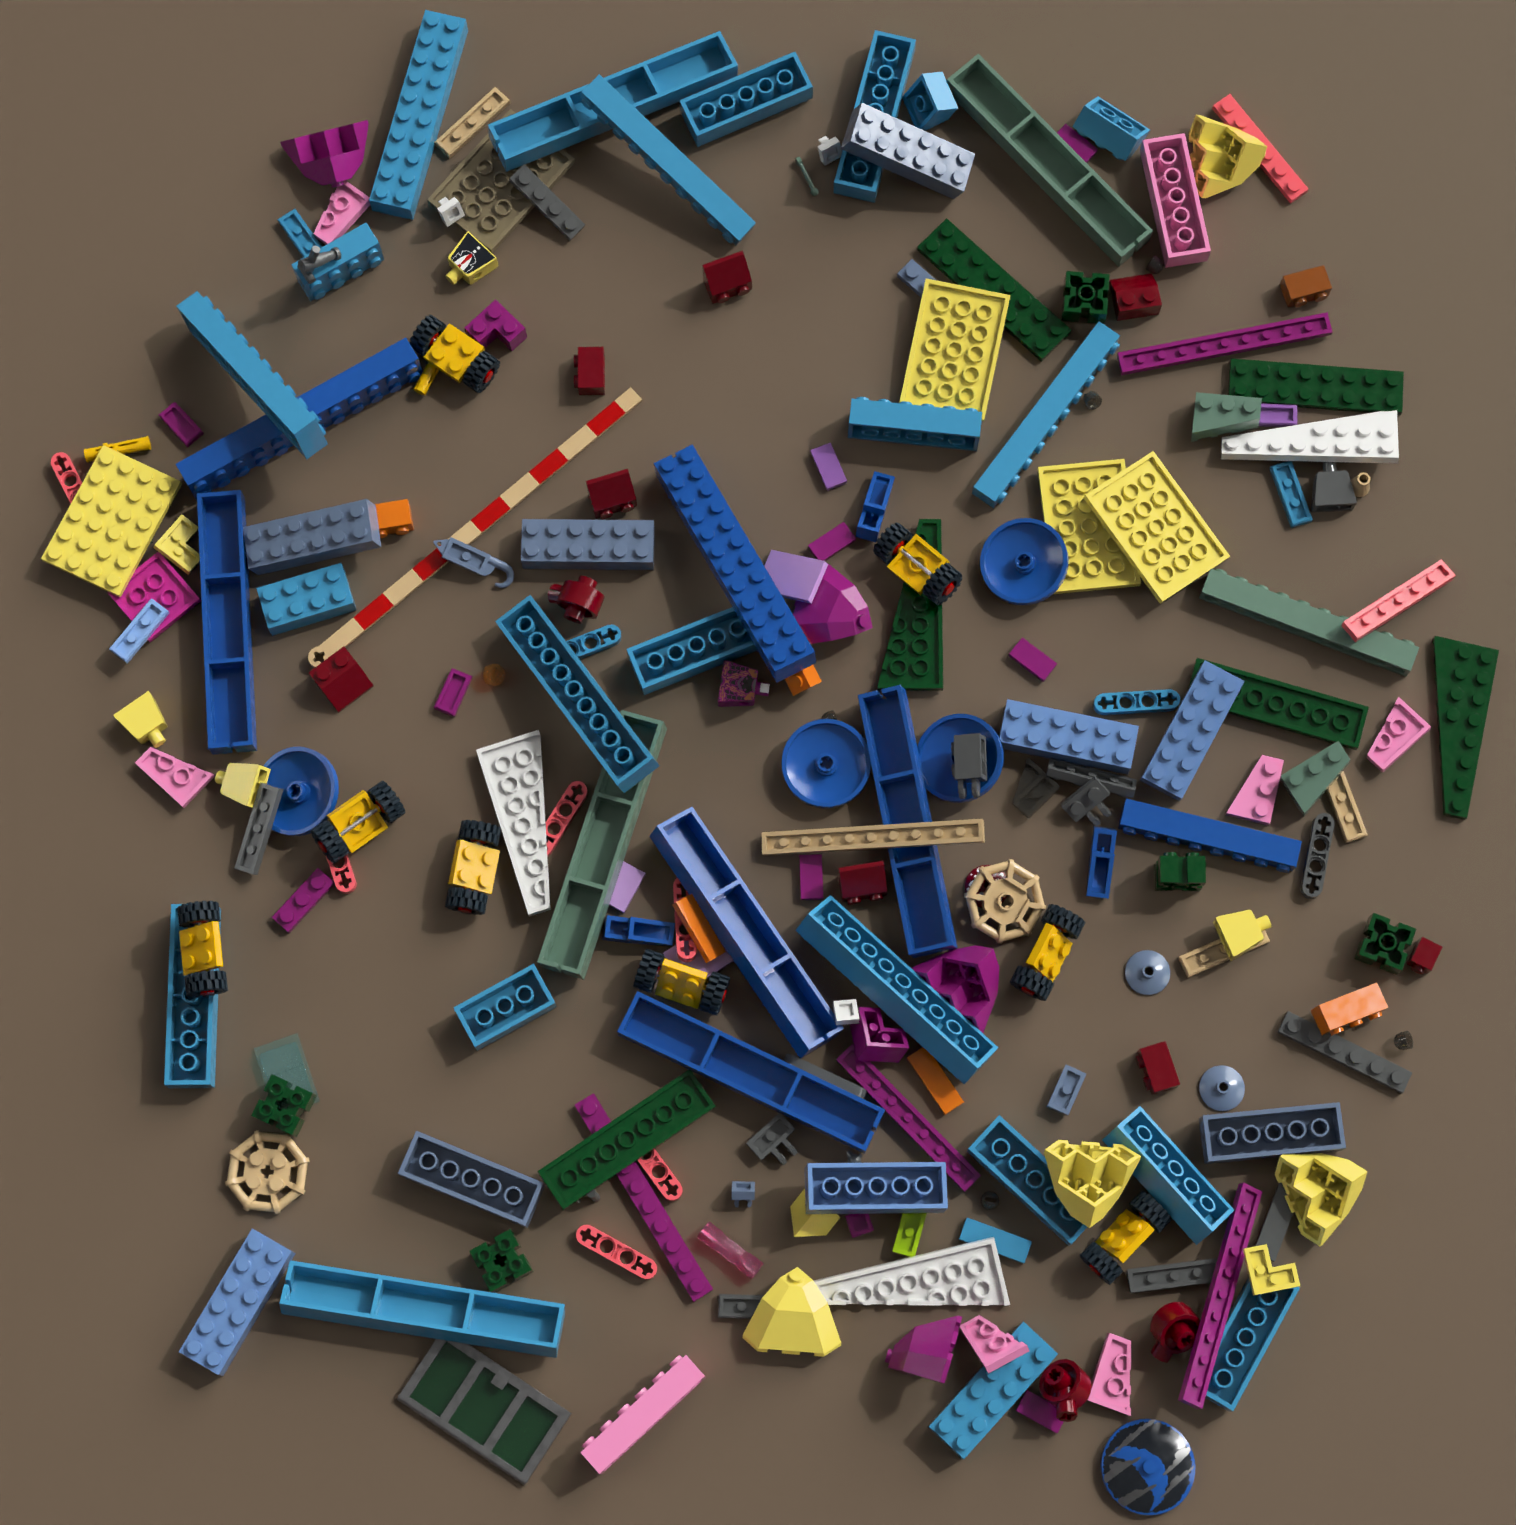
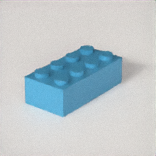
(358, 253)
(306, 599)
(505, 1007)

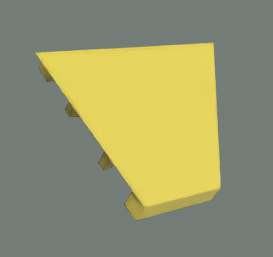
(810, 1224)

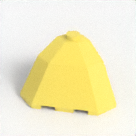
(1222, 155)
(1089, 1177)
(1319, 1191)
(793, 1318)

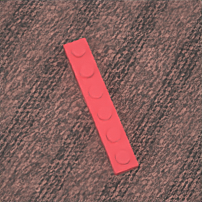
(1273, 163)
(1398, 600)

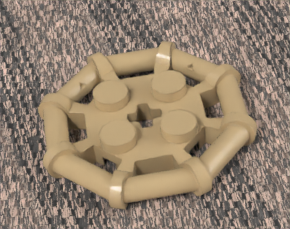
(1017, 896)
(274, 1183)

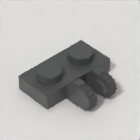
(1085, 799)
(771, 1137)

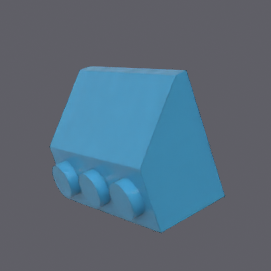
(1110, 128)

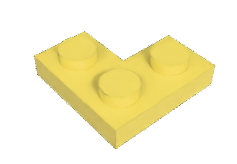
(175, 547)
(1265, 1277)

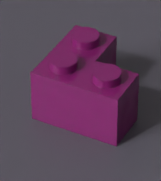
(496, 323)
(875, 1041)

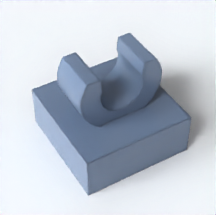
(743, 1191)

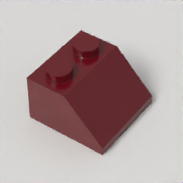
(727, 277)
(1135, 297)
(611, 494)
(341, 679)
(862, 882)

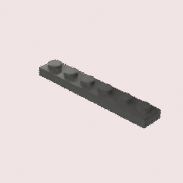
(1345, 1052)

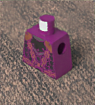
(740, 686)

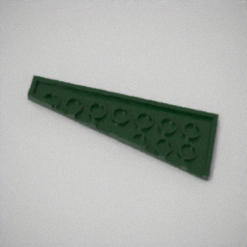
(916, 636)
(1463, 696)

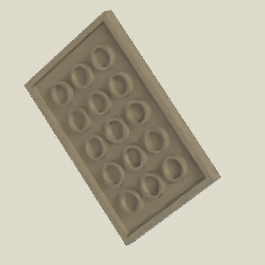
(487, 196)

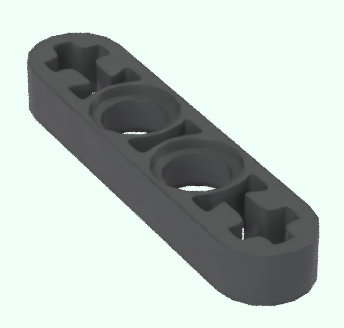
(1319, 856)
(825, 1075)

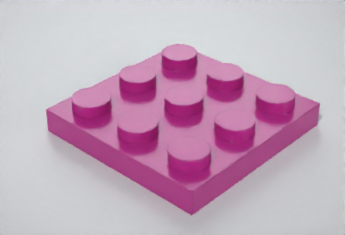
(163, 584)

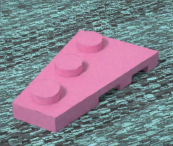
(342, 212)
(1397, 735)
(174, 776)
(1259, 792)
(990, 1344)
(1112, 1375)

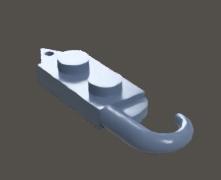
(473, 559)

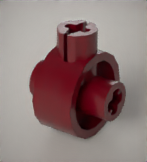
(577, 598)
(1174, 1329)
(1065, 1388)

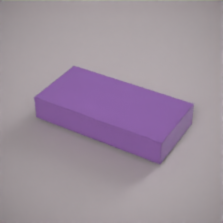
(1278, 415)
(828, 466)

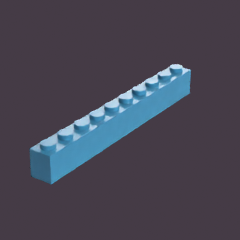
(667, 160)
(1046, 414)

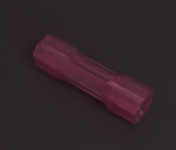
(730, 1250)

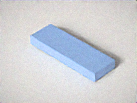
(139, 630)

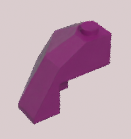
(329, 154)
(835, 610)
(966, 980)
(926, 1350)

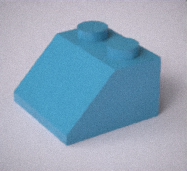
(930, 101)

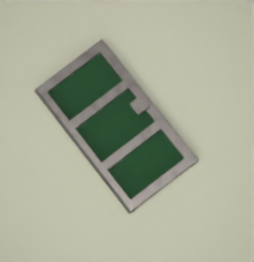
(484, 1407)

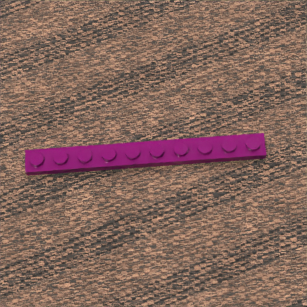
(1224, 343)
(651, 1210)
(1220, 1296)

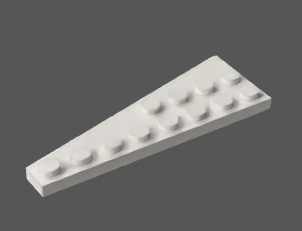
(1344, 439)
(517, 792)
(942, 1277)

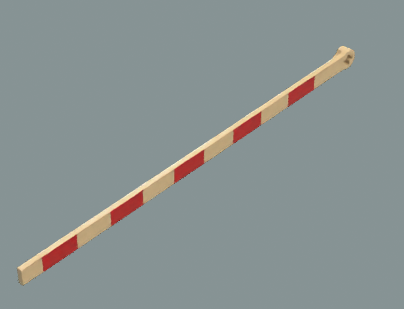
(478, 525)

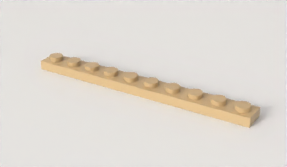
(873, 837)

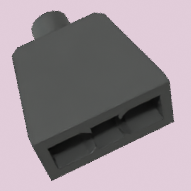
(1332, 490)

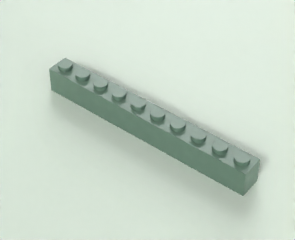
(1306, 621)

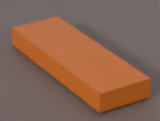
(698, 928)
(935, 1080)

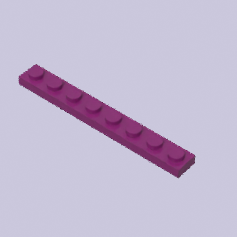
(908, 1118)

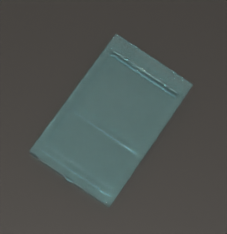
(287, 1061)

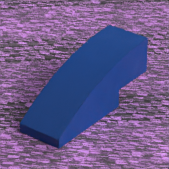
(875, 506)
(1101, 862)
(638, 931)

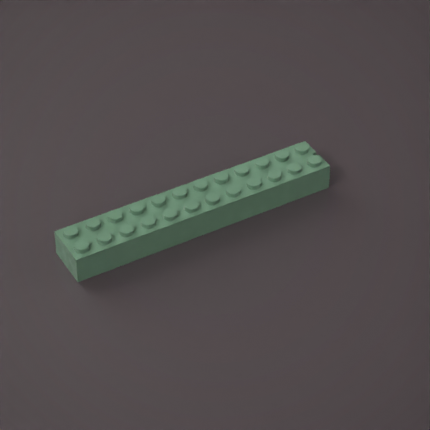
(1049, 160)
(597, 862)

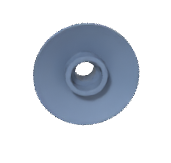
(1144, 983)
(1218, 1099)

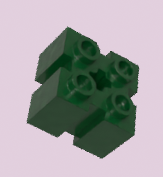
(1096, 291)
(1180, 872)
(1397, 937)
(289, 1118)
(515, 1266)

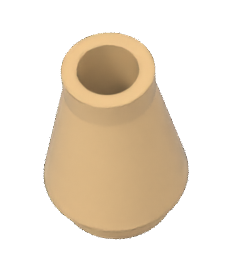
(1361, 484)

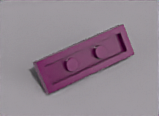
(303, 900)

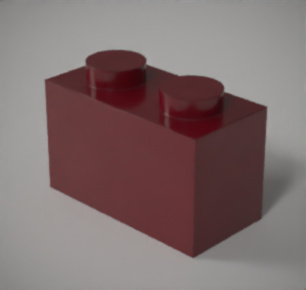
(591, 371)
(1157, 1067)

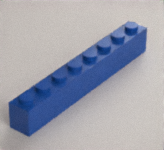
(1209, 835)

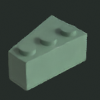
(1224, 414)
(1314, 776)

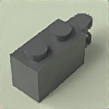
(969, 762)

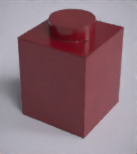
(1424, 956)

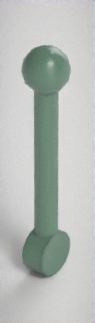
(814, 191)

